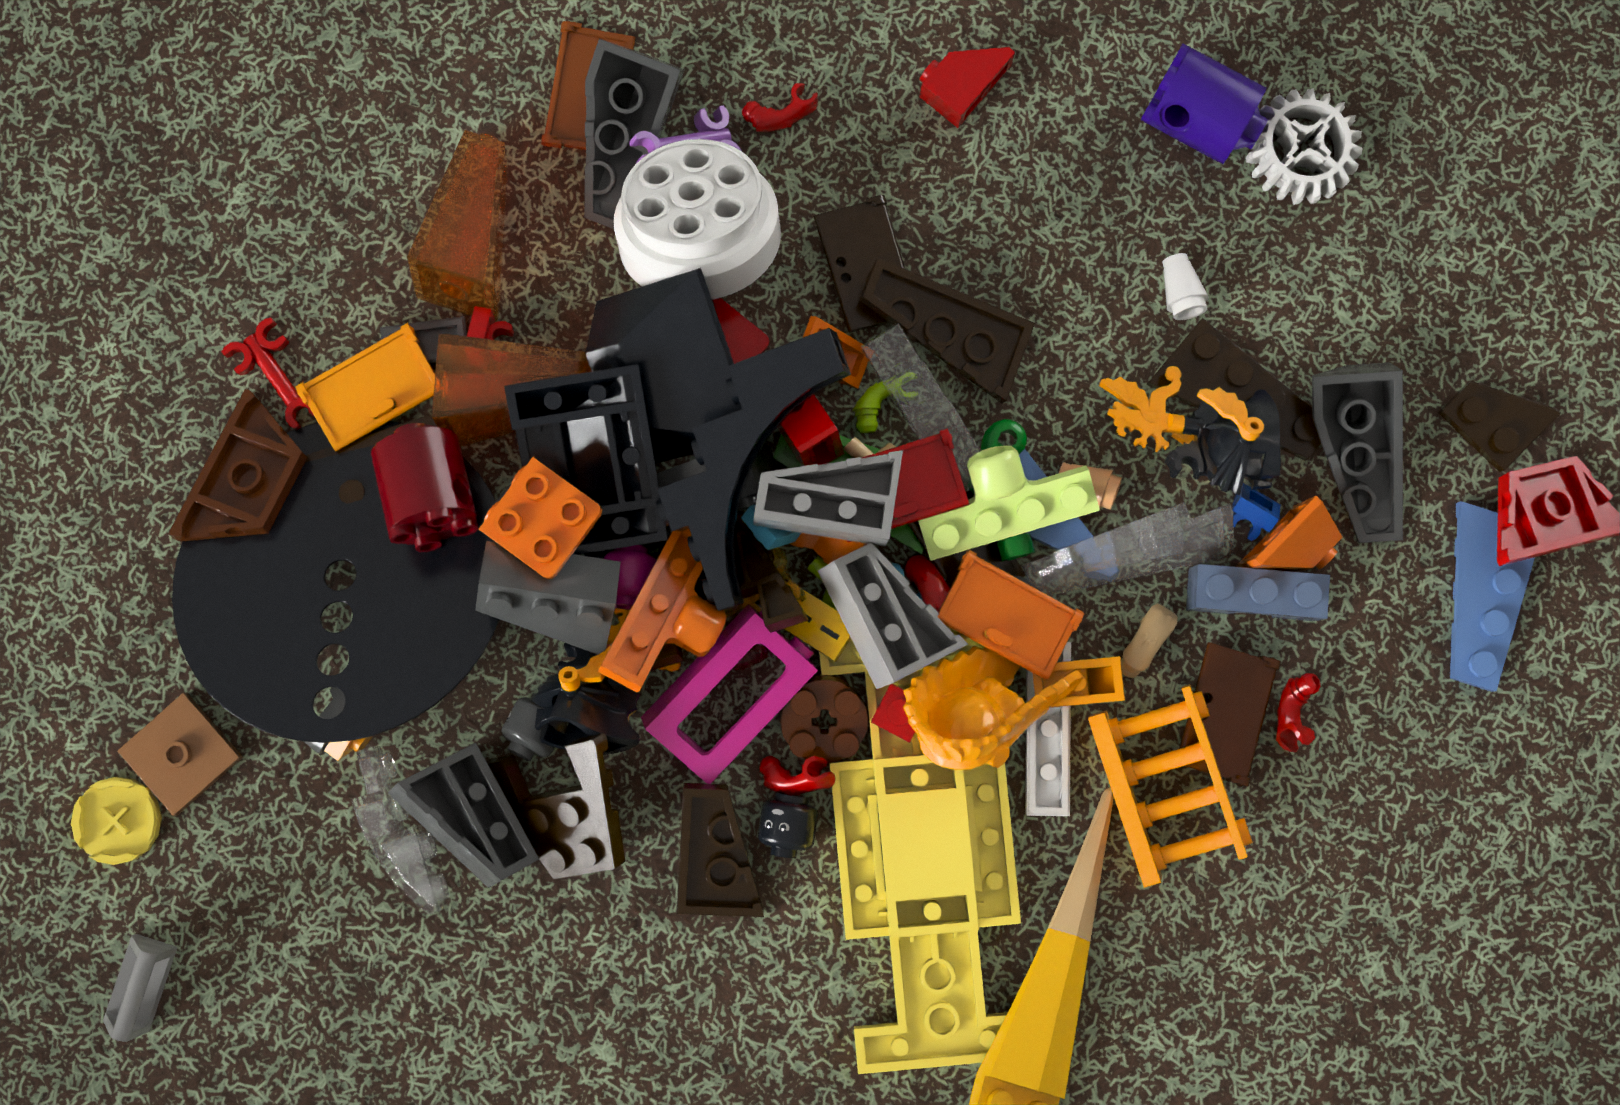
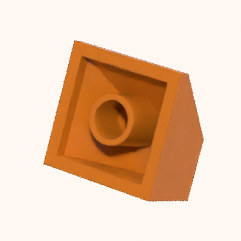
(1298, 541)

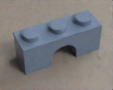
(1258, 592)

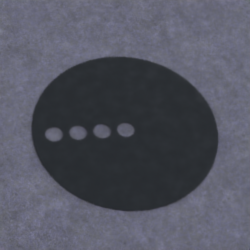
(256, 605)

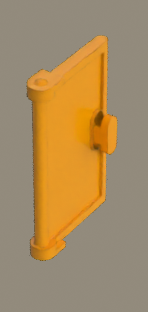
(368, 385)

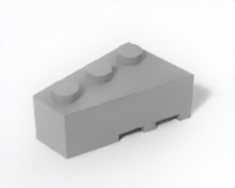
(833, 499)
(885, 617)

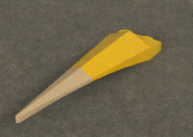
(1037, 1037)

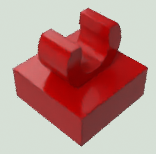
(485, 327)

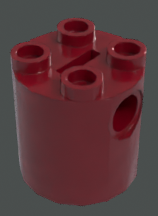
(423, 486)

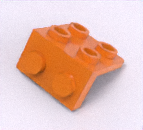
(541, 519)

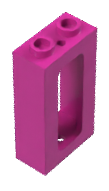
(706, 672)

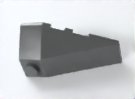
(623, 96)
(1362, 436)

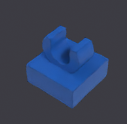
(1257, 509)

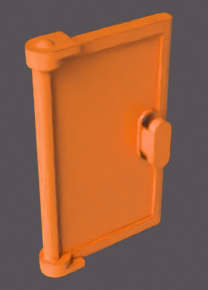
(1011, 614)

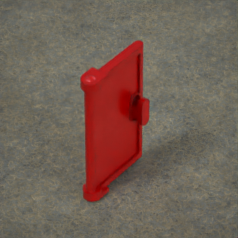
(927, 479)

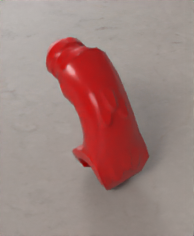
(771, 120)
(928, 580)
(1289, 724)
(781, 781)

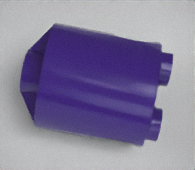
(1207, 106)

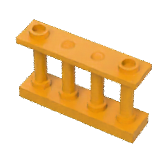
(1139, 816)

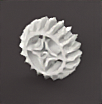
(1316, 158)

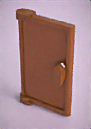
(568, 100)

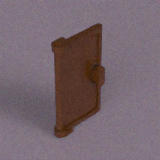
(1237, 706)

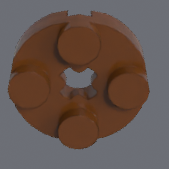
(839, 739)

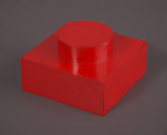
(891, 714)

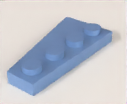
(1484, 599)

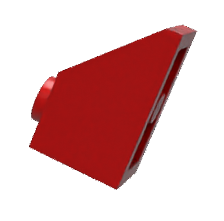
(963, 80)

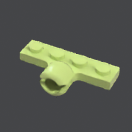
(1007, 503)

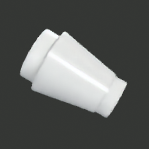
(1183, 288)

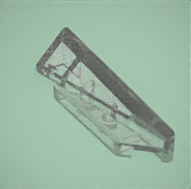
(1137, 549)

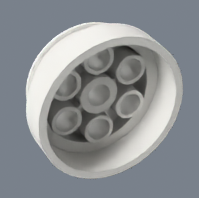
(695, 210)

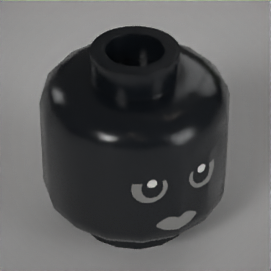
(787, 824)

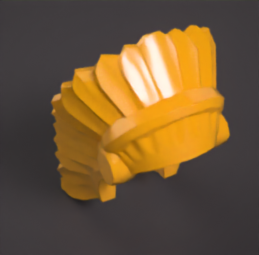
(968, 712)

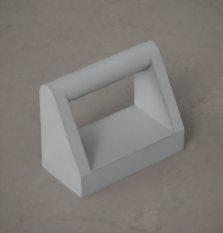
(138, 988)

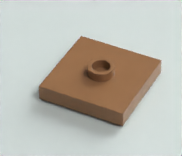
(180, 754)

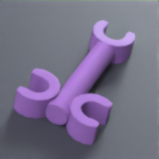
(707, 131)

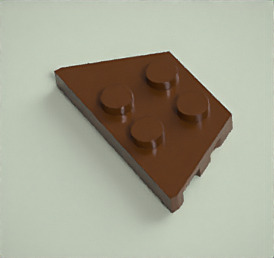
(242, 478)

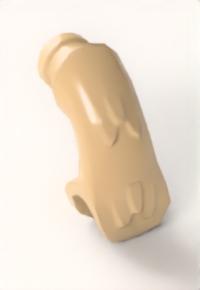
(1152, 633)

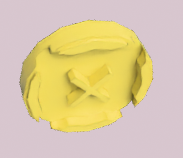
(116, 820)

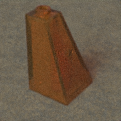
(462, 235)
(473, 376)

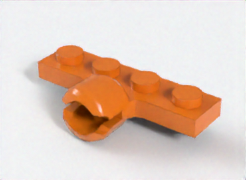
(662, 614)

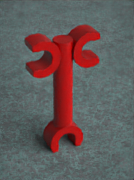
(256, 349)

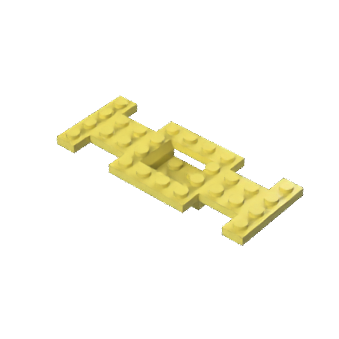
(944, 878)

